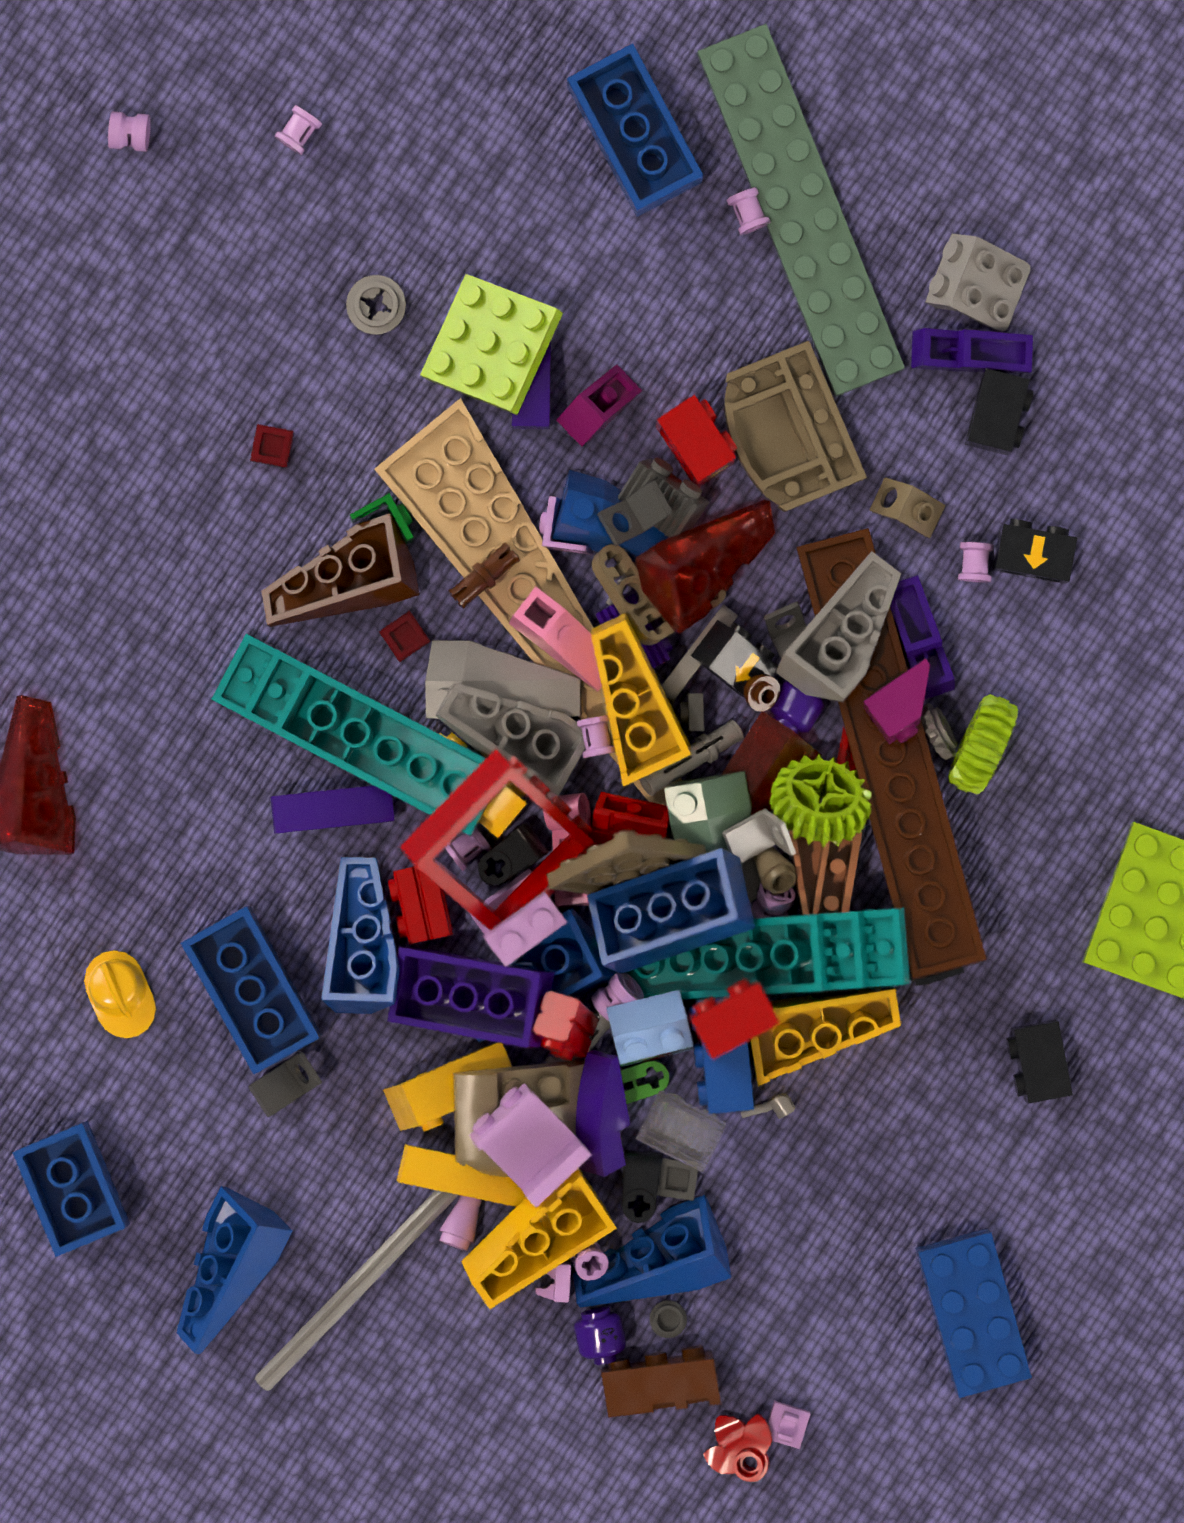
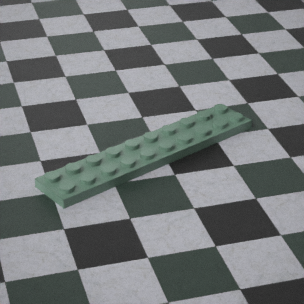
(802, 210)

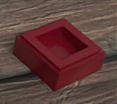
(272, 446)
(404, 636)

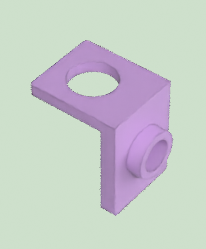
(547, 526)

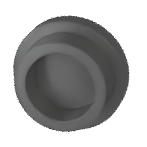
(668, 1319)

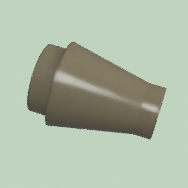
(775, 871)

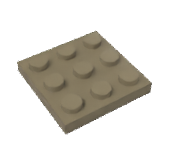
(620, 861)

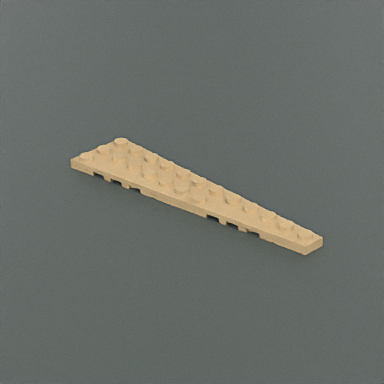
(469, 511)

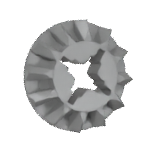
(367, 289)
(939, 731)

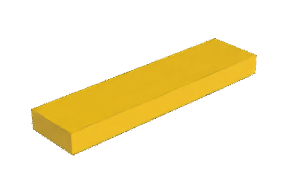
(442, 1173)

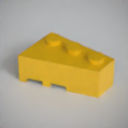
(431, 1093)

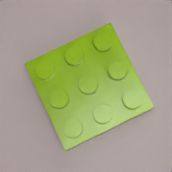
(491, 344)

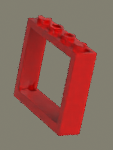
(463, 806)

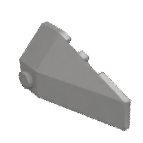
(840, 640)
(497, 673)
(540, 738)

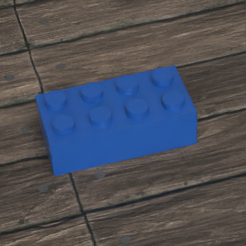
(634, 130)
(671, 911)
(251, 989)
(973, 1313)

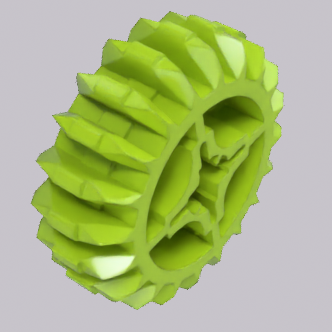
(983, 744)
(798, 795)

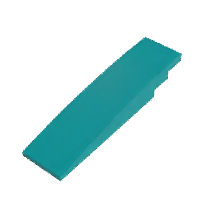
(345, 727)
(791, 956)

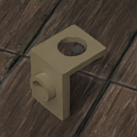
(910, 508)

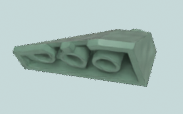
(707, 807)

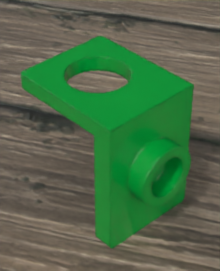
(399, 513)

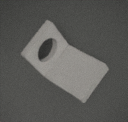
(757, 835)

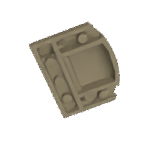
(789, 429)
(482, 1091)

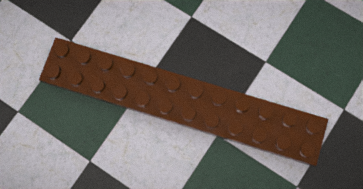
(906, 797)

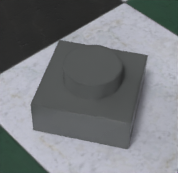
(693, 712)
(677, 1180)

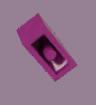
(598, 405)
(900, 704)

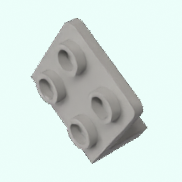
(978, 281)

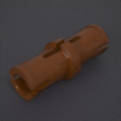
(484, 575)

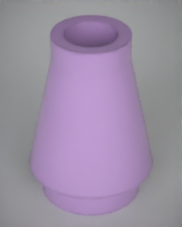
(461, 1223)

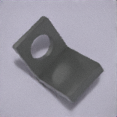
(641, 510)
(785, 634)
(284, 1084)

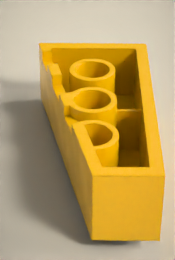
(820, 1028)
(537, 1239)

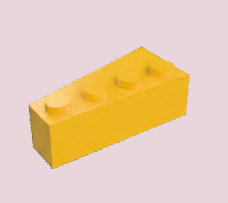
(638, 710)

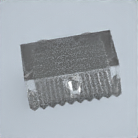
(681, 1130)

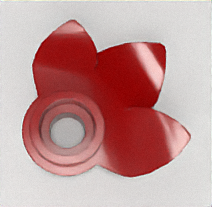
(736, 1443)

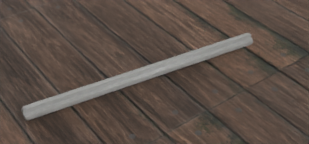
(353, 1288)

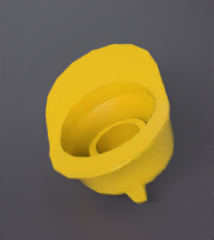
(120, 994)

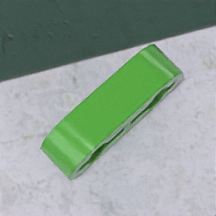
(644, 1090)

